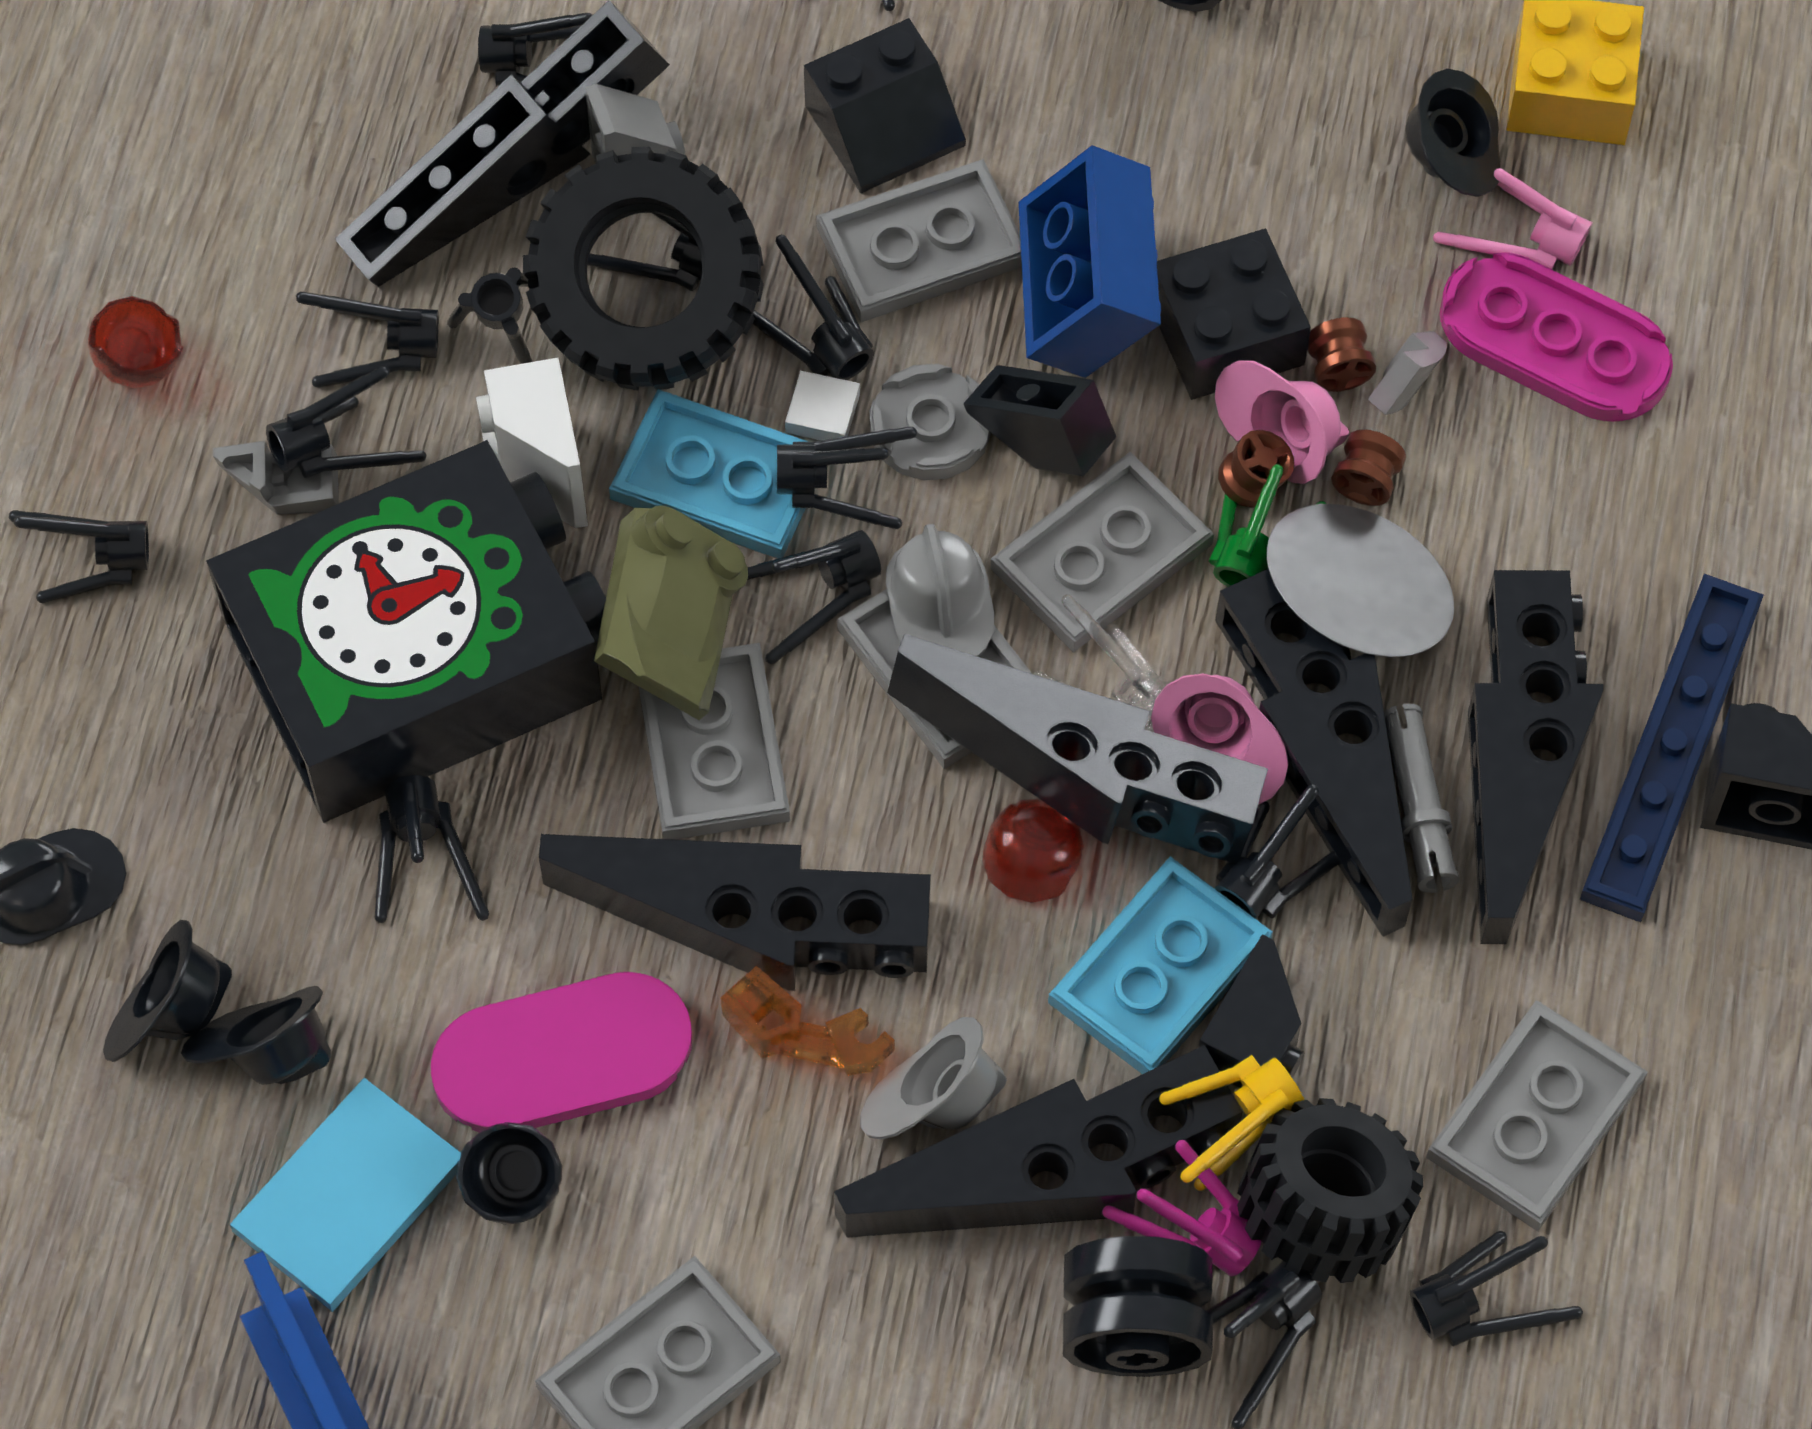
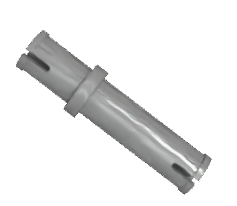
(1424, 821)

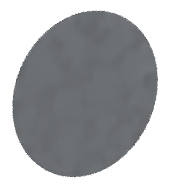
(1360, 580)

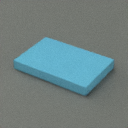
(710, 471)
(1158, 967)
(347, 1194)

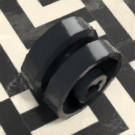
(1137, 1306)

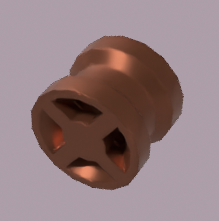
(1341, 354)
(1254, 452)
(1368, 467)

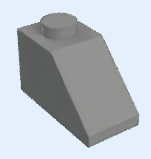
(628, 121)

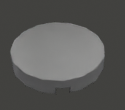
(932, 403)

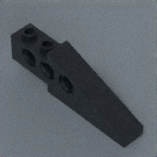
(501, 148)
(1082, 751)
(1355, 782)
(1511, 787)
(691, 884)
(986, 1170)

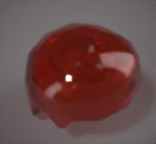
(134, 342)
(1032, 851)

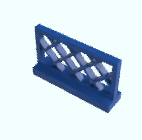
(297, 1356)

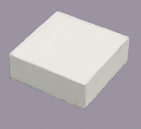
(822, 407)

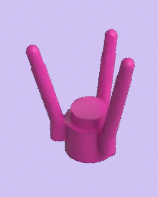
(1216, 1231)

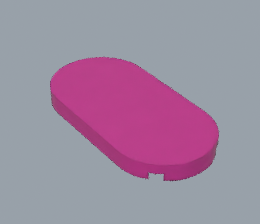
(1556, 337)
(562, 1052)

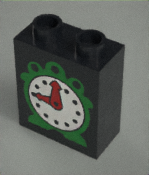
(412, 626)

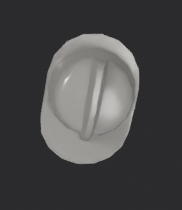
(941, 592)
(937, 1086)

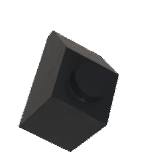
(1044, 417)
(1256, 1016)

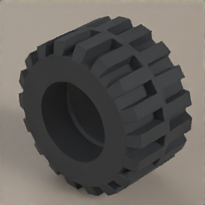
(1308, 1223)

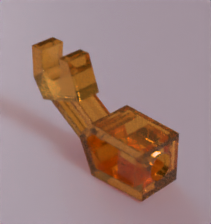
(830, 1044)

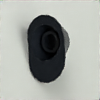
(1456, 132)
(56, 883)
(172, 997)
(267, 1040)

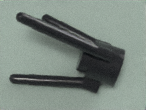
(509, 46)
(684, 252)
(497, 306)
(408, 331)
(839, 341)
(304, 435)
(804, 468)
(117, 544)
(842, 563)
(414, 816)
(1254, 880)
(1448, 1298)
(1278, 1301)

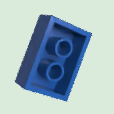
(1089, 262)

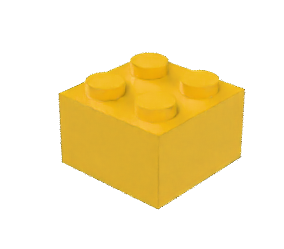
(1575, 69)

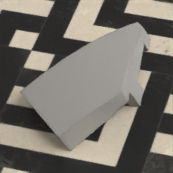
(1408, 371)
(278, 489)

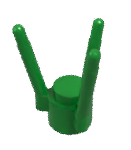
(1244, 553)

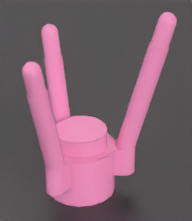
(1557, 229)

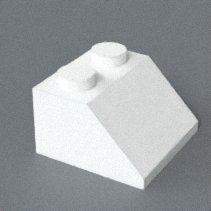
(533, 431)

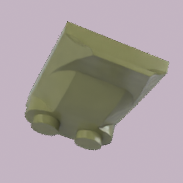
(669, 606)

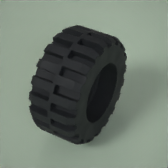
(590, 205)

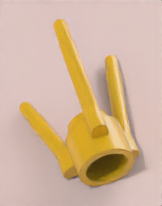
(1263, 1094)

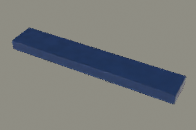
(1671, 748)

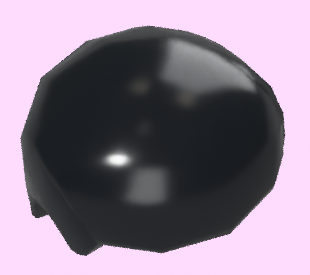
(509, 1173)

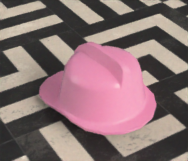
(1297, 411)
(1224, 719)

